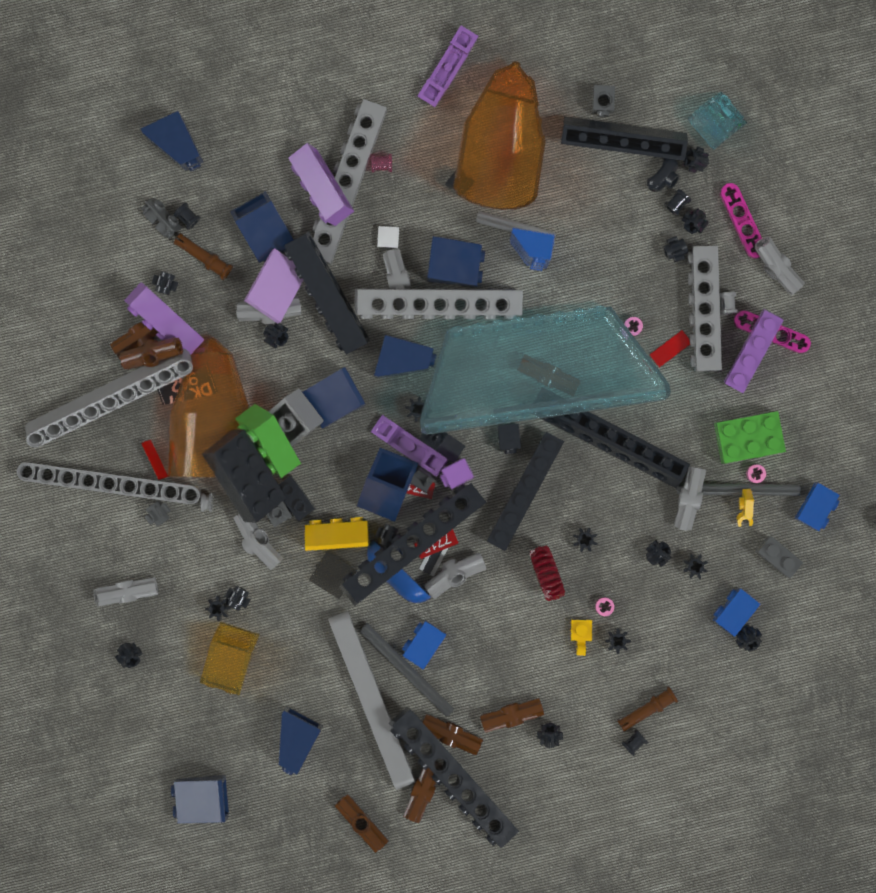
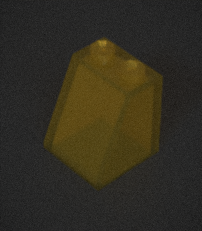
(229, 658)

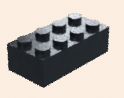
(244, 475)

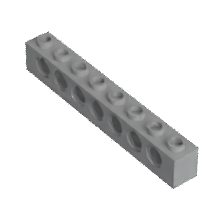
(376, 114)
(512, 297)

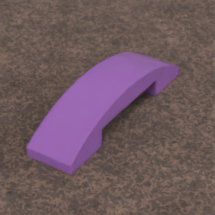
(448, 66)
(409, 445)

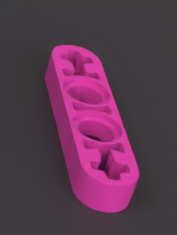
(739, 222)
(794, 347)

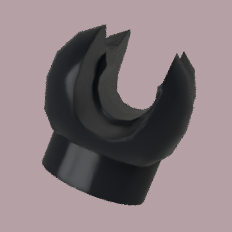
(665, 176)

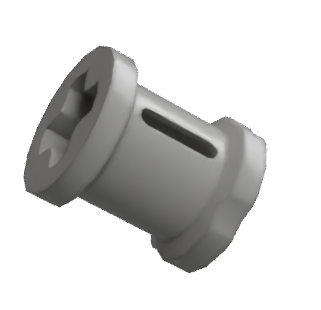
(727, 302)

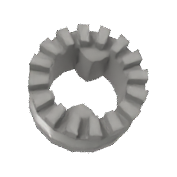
(206, 502)

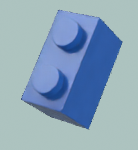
(817, 507)
(736, 611)
(423, 644)

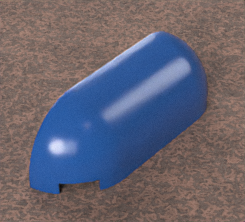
(400, 582)

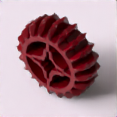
(547, 573)

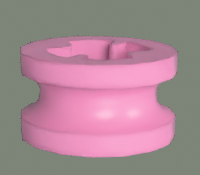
(639, 327)
(761, 477)
(606, 612)

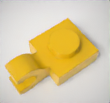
(746, 504)
(581, 632)

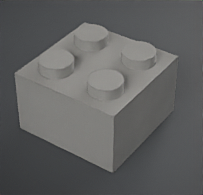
(296, 416)

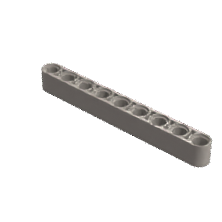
(77, 412)
(99, 483)
(371, 699)

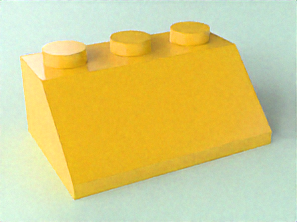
(336, 534)

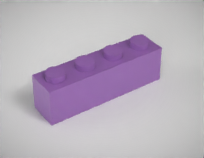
(320, 184)
(161, 317)
(753, 350)
(456, 474)

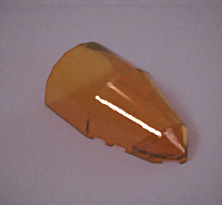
(502, 144)
(204, 409)

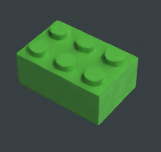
(749, 437)
(268, 440)

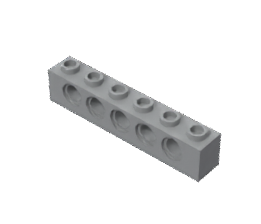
(709, 256)

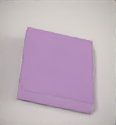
(274, 286)

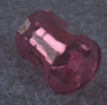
(381, 163)

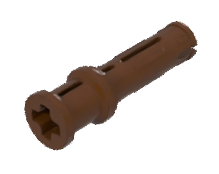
(211, 262)
(656, 704)

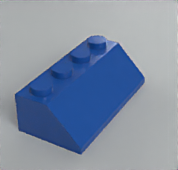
(533, 247)

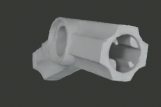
(778, 266)
(397, 275)
(248, 313)
(690, 498)
(257, 542)
(454, 574)
(125, 591)

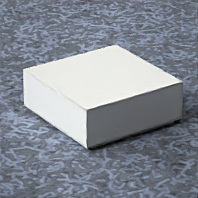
(388, 237)

